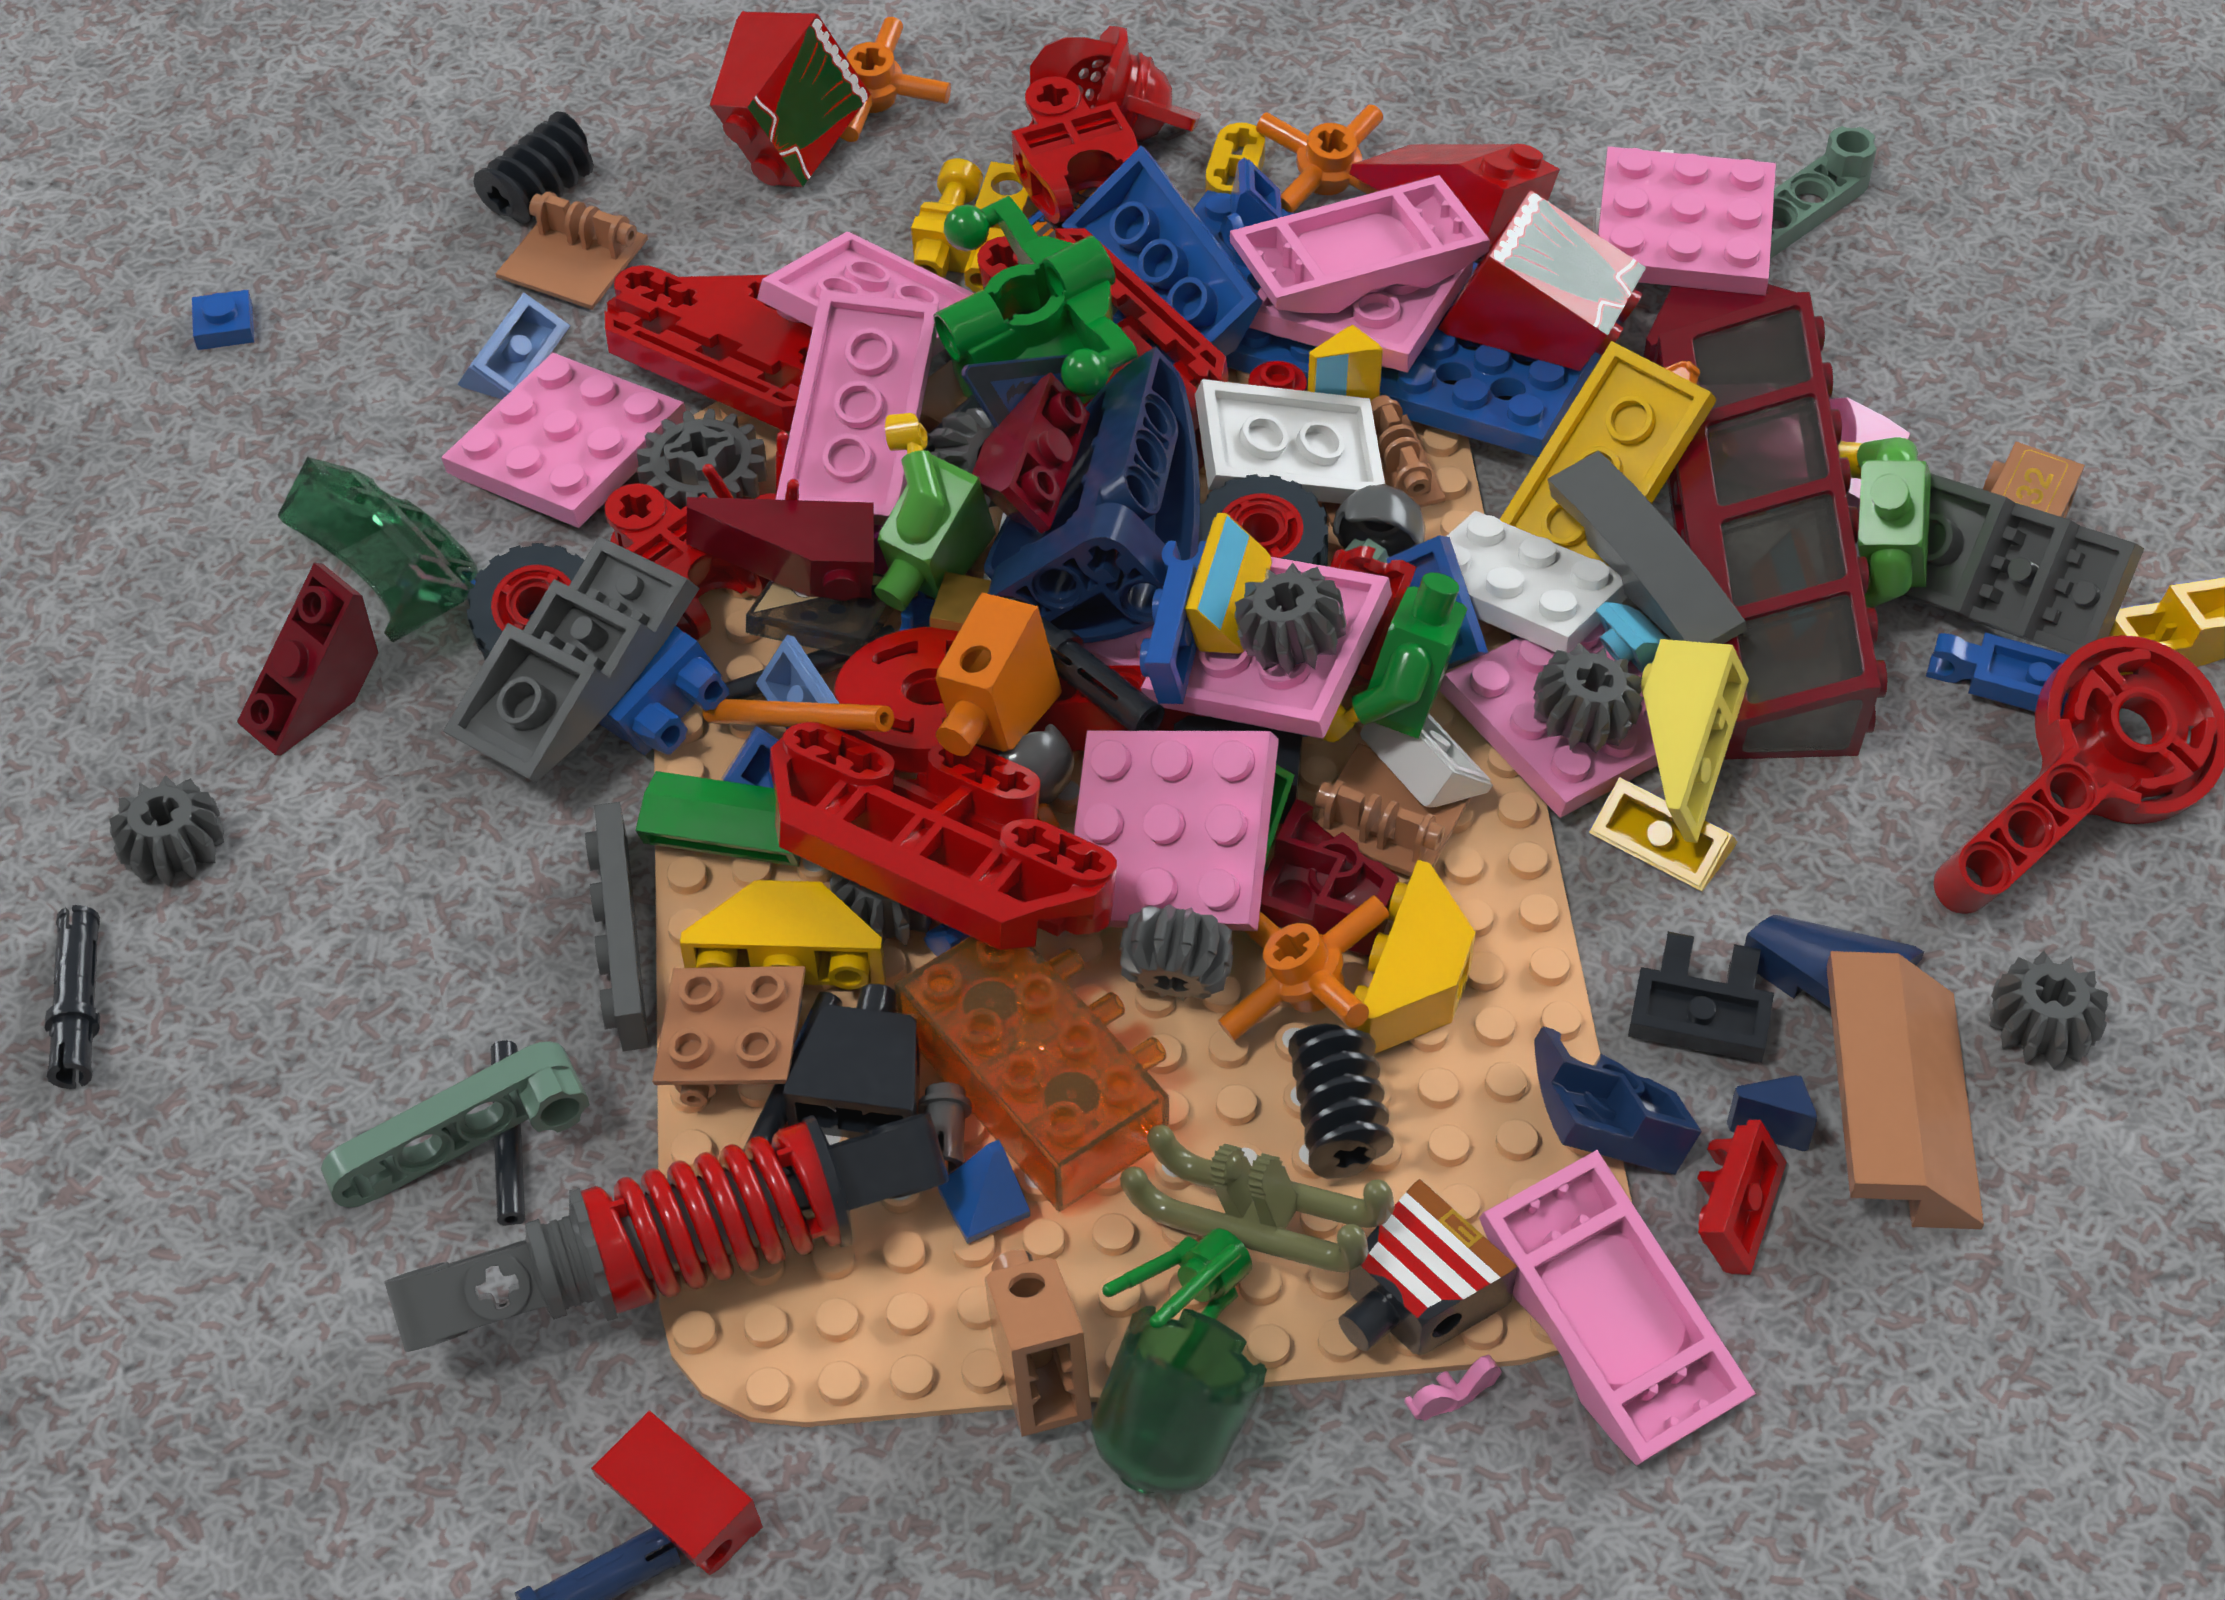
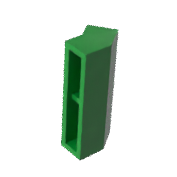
(711, 818)

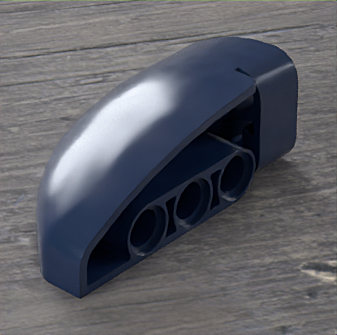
(1120, 506)

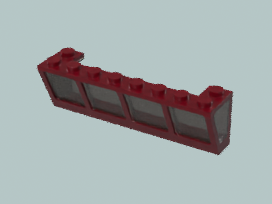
(1774, 528)

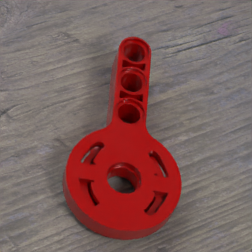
(902, 675)
(2096, 763)

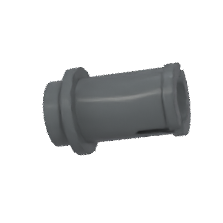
(948, 1111)

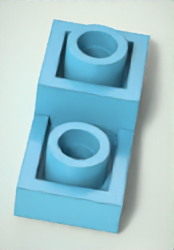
(1628, 634)

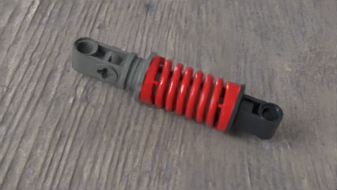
(677, 1224)

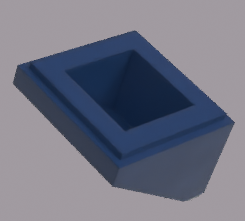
(1782, 1108)

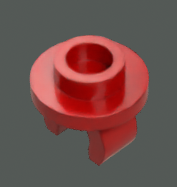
(1278, 375)

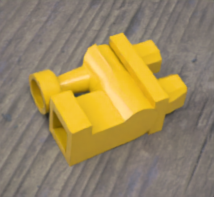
(959, 184)

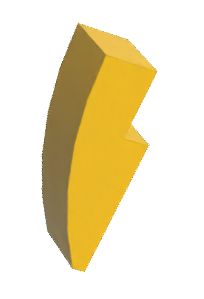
(2185, 619)

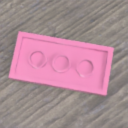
(860, 366)

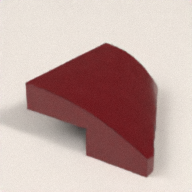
(1321, 878)

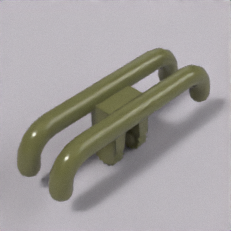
(1259, 1204)

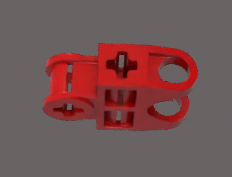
(1067, 145)
(657, 531)

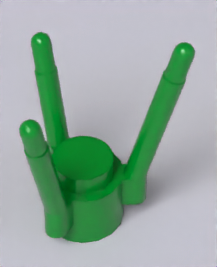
(1206, 1274)

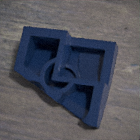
(1798, 951)
(1612, 1108)

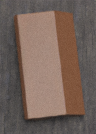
(1903, 1089)

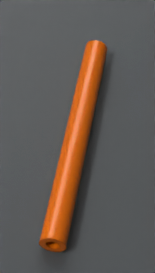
(786, 714)

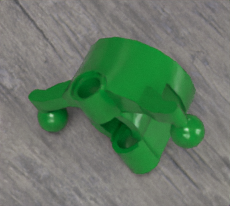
(1040, 308)

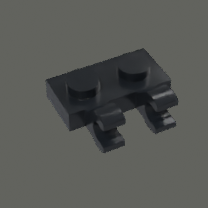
(1702, 1012)

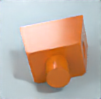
(996, 677)

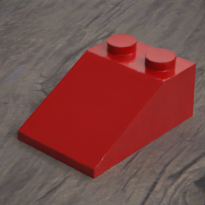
(1483, 177)

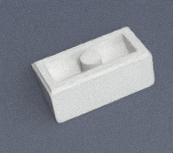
(1430, 766)

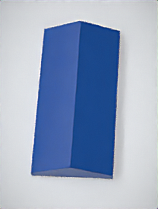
(1170, 249)

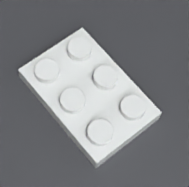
(1294, 434)
(1532, 583)

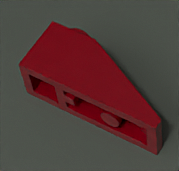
(800, 544)

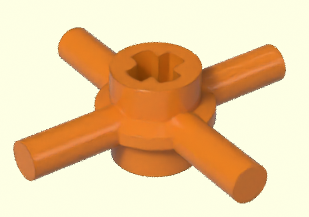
(885, 78)
(1323, 155)
(1305, 969)

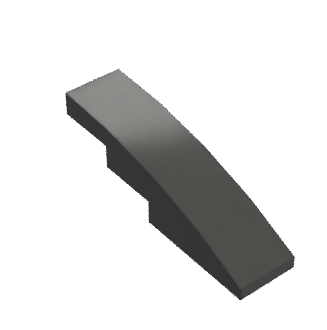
(1647, 553)

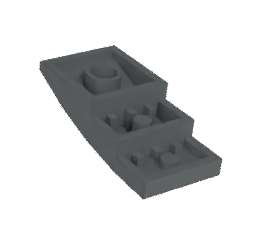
(2022, 568)
(571, 661)

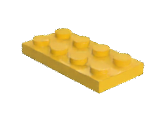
(1634, 417)

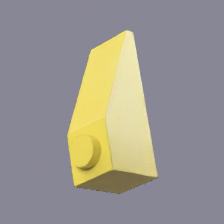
(1692, 710)

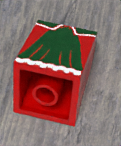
(785, 94)
(1547, 289)

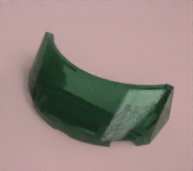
(408, 565)

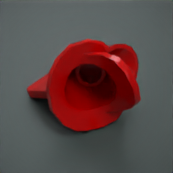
(1120, 77)

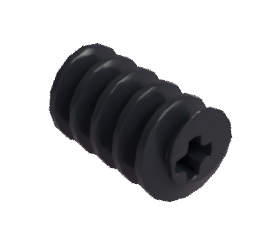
(538, 164)
(1339, 1099)

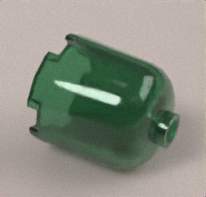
(1174, 1402)

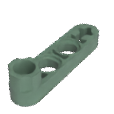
(1850, 158)
(527, 1085)

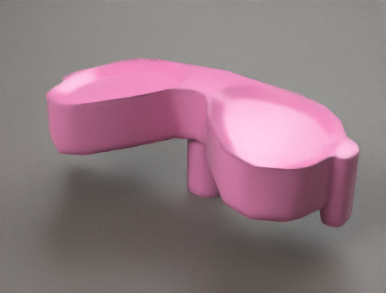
(1449, 1395)

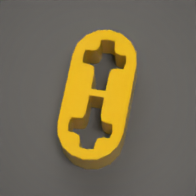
(1224, 162)

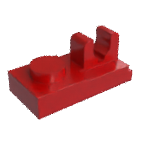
(1740, 1195)

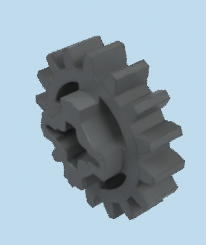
(677, 456)

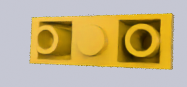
(788, 926)
(1419, 964)

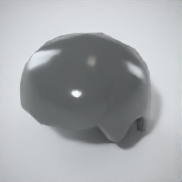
(1381, 515)
(1048, 756)

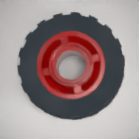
(1275, 514)
(514, 588)

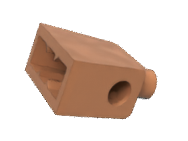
(1031, 1314)

